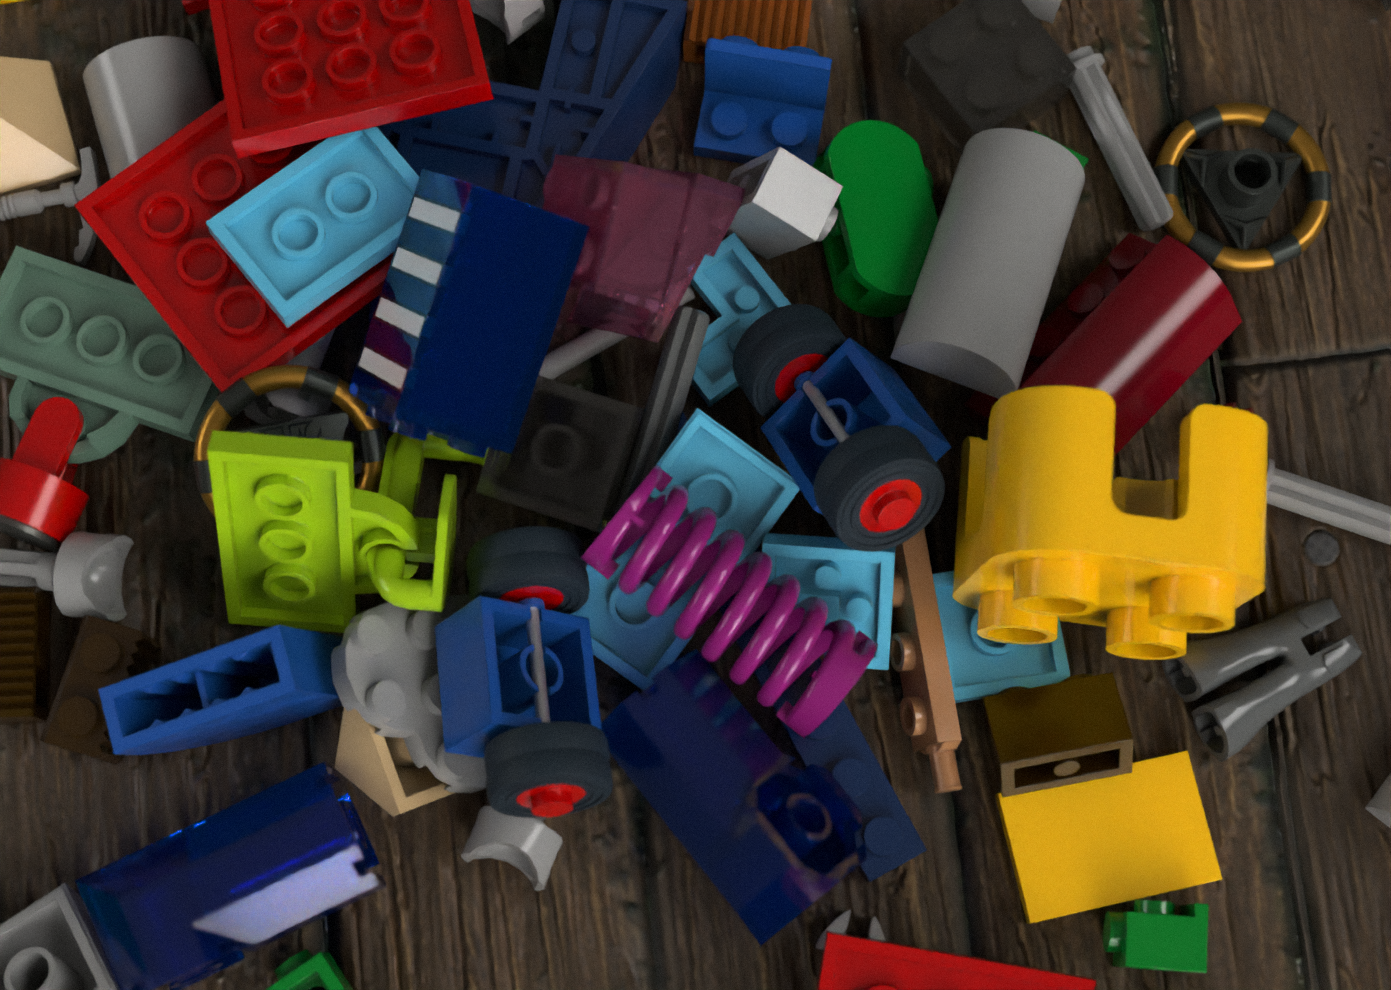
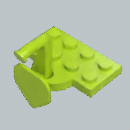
(309, 543)

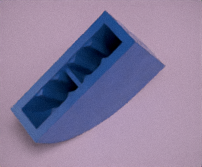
(223, 693)

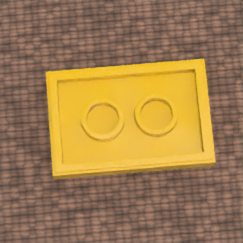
(1109, 839)

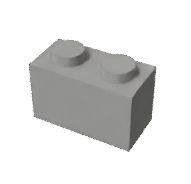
(783, 203)

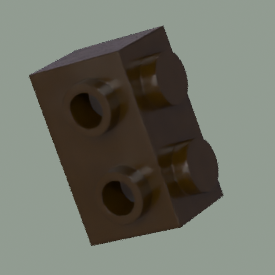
(1058, 734)

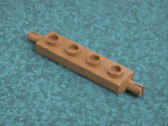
(920, 656)

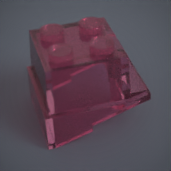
(641, 238)

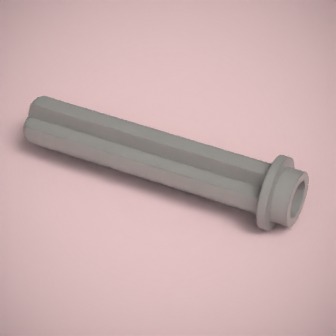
(1118, 141)
(1328, 504)

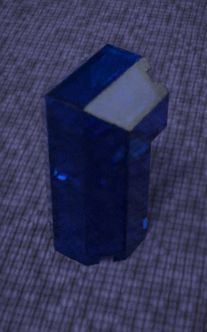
(730, 798)
(231, 883)

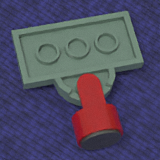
(85, 372)

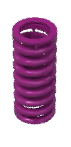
(846, 650)

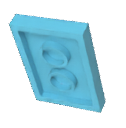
(319, 221)

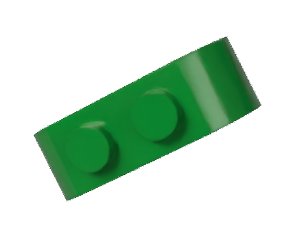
(881, 219)

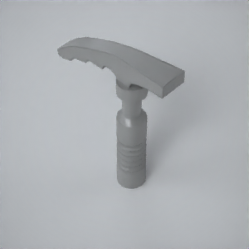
(69, 193)

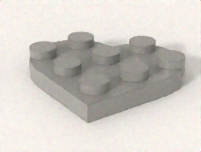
(392, 680)

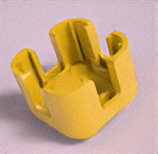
(1144, 558)

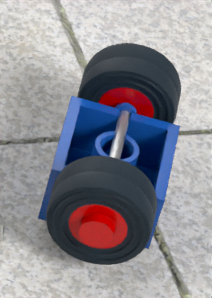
(842, 427)
(524, 676)

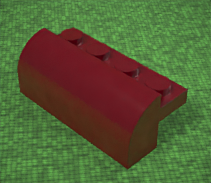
(1130, 331)

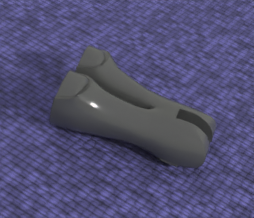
(1236, 717)

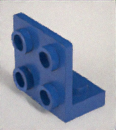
(761, 100)

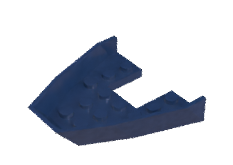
(596, 100)

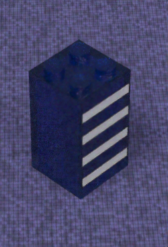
(466, 315)

